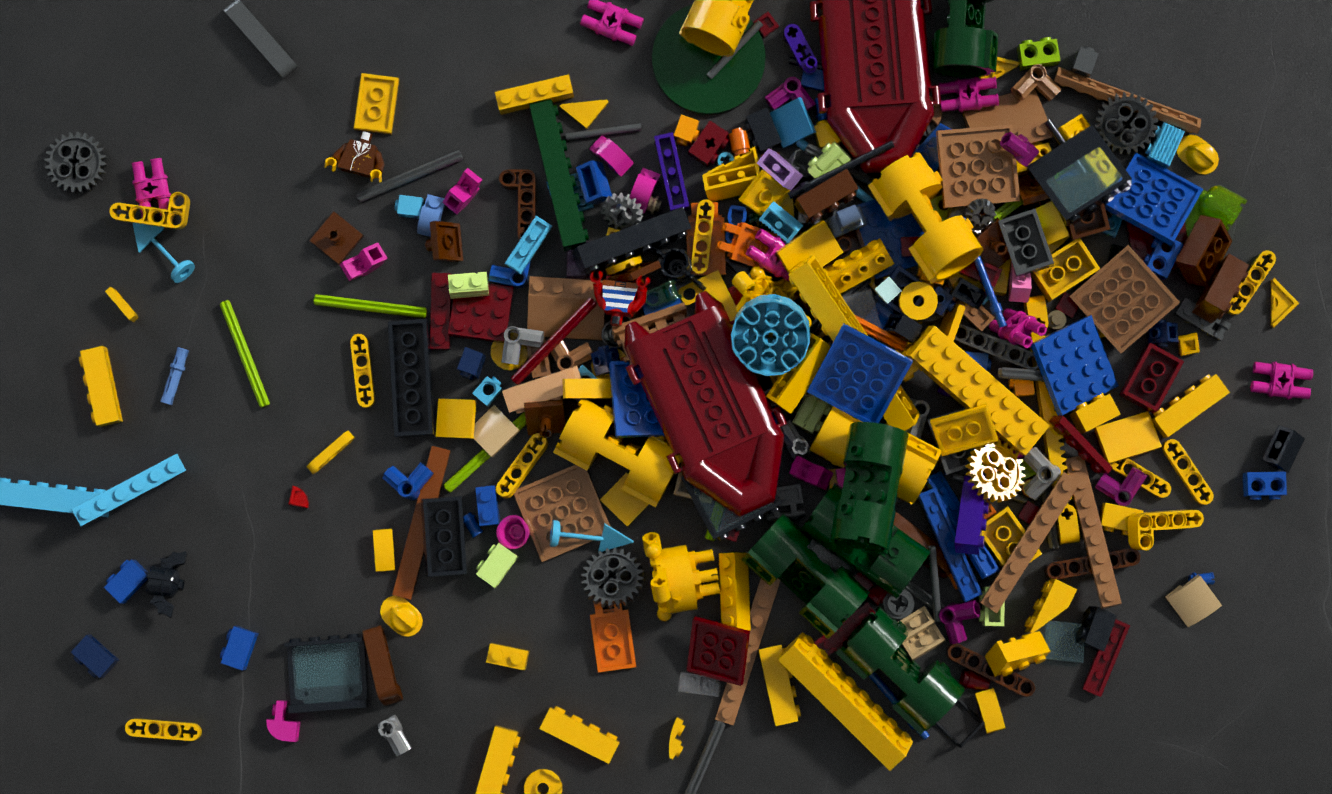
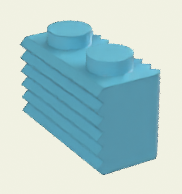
(1164, 145)
(780, 222)

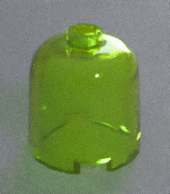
(1221, 204)

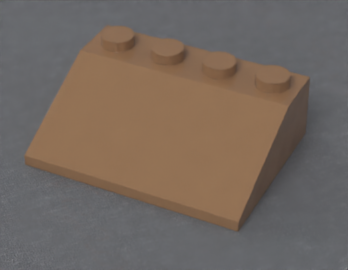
(1025, 115)
(556, 300)

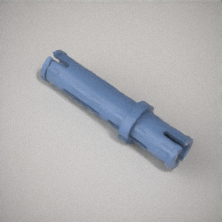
(177, 368)

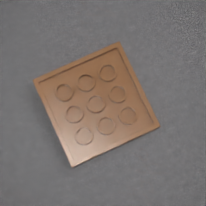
(976, 166)
(1124, 299)
(566, 498)

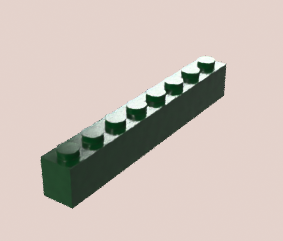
(557, 174)

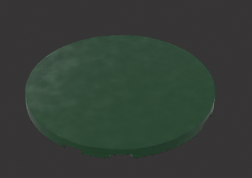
(683, 67)

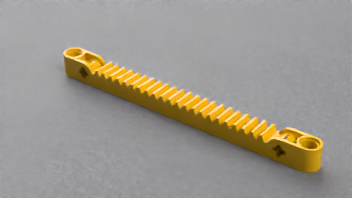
(1067, 529)

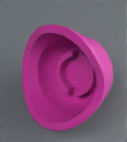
(513, 532)

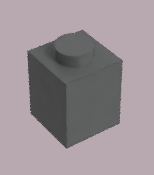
(1084, 61)

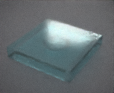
(1062, 641)

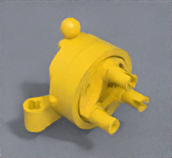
(762, 285)
(675, 578)

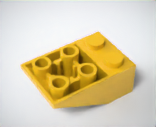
(1054, 600)

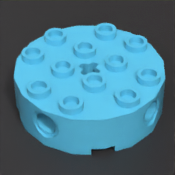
(751, 335)

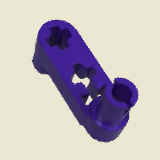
(793, 44)

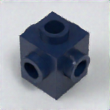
(948, 303)
(1163, 333)
(602, 359)

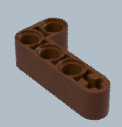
(523, 189)
(381, 666)

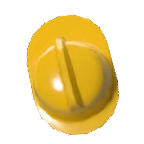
(1198, 154)
(401, 616)

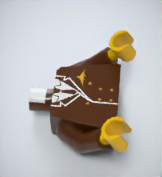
(358, 158)

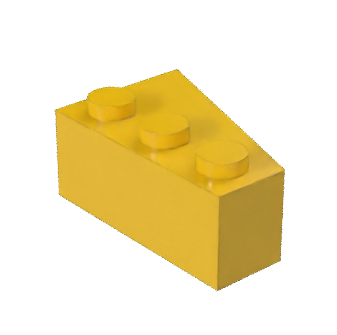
(732, 178)
(1017, 653)

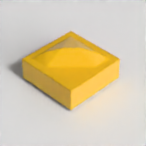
(1188, 344)

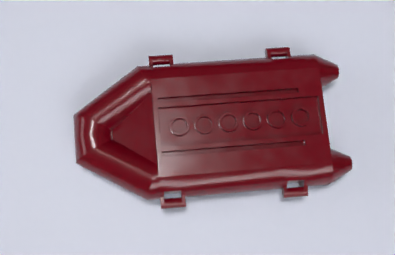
(876, 75)
(709, 407)

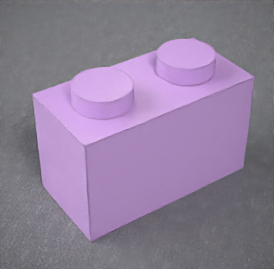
(779, 169)

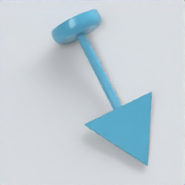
(145, 234)
(610, 537)

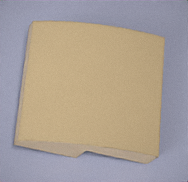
(494, 431)
(1193, 601)
(922, 633)

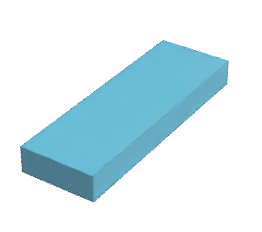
(528, 245)

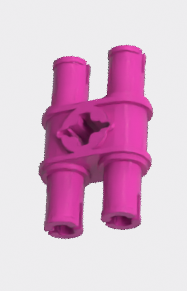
(615, 30)
(975, 101)
(158, 180)
(769, 260)
(1018, 327)
(1288, 373)

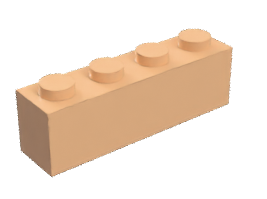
(537, 390)

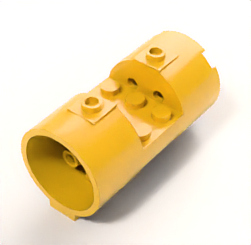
(716, 25)
(945, 245)
(589, 434)
(918, 461)

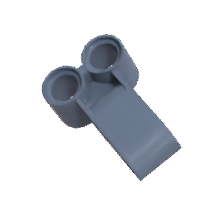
(846, 220)

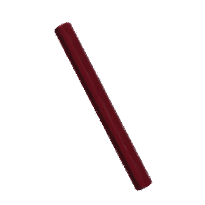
(553, 341)

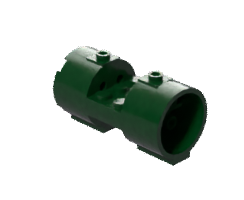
(965, 46)
(870, 487)
(888, 571)
(827, 594)
(925, 693)

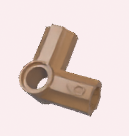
(1043, 84)
(577, 356)

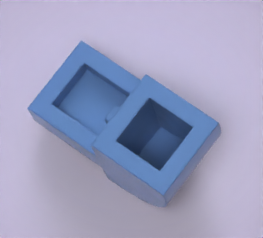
(430, 212)

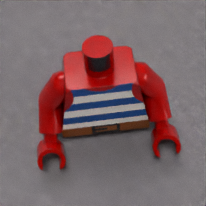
(619, 297)

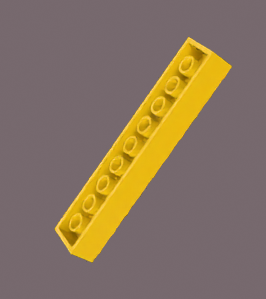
(832, 311)

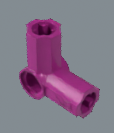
(783, 94)
(1019, 147)
(1130, 485)
(954, 624)

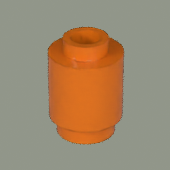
(739, 141)

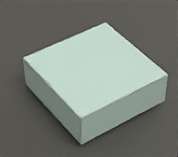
(887, 290)

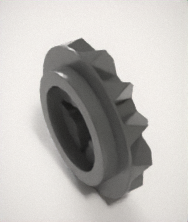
(975, 208)
(902, 612)

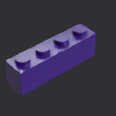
(671, 171)
(971, 520)

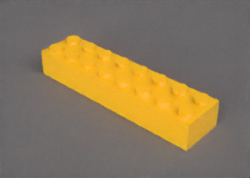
(974, 387)
(846, 701)

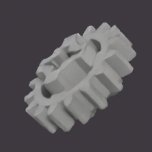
(613, 210)

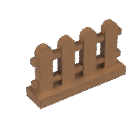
(652, 323)

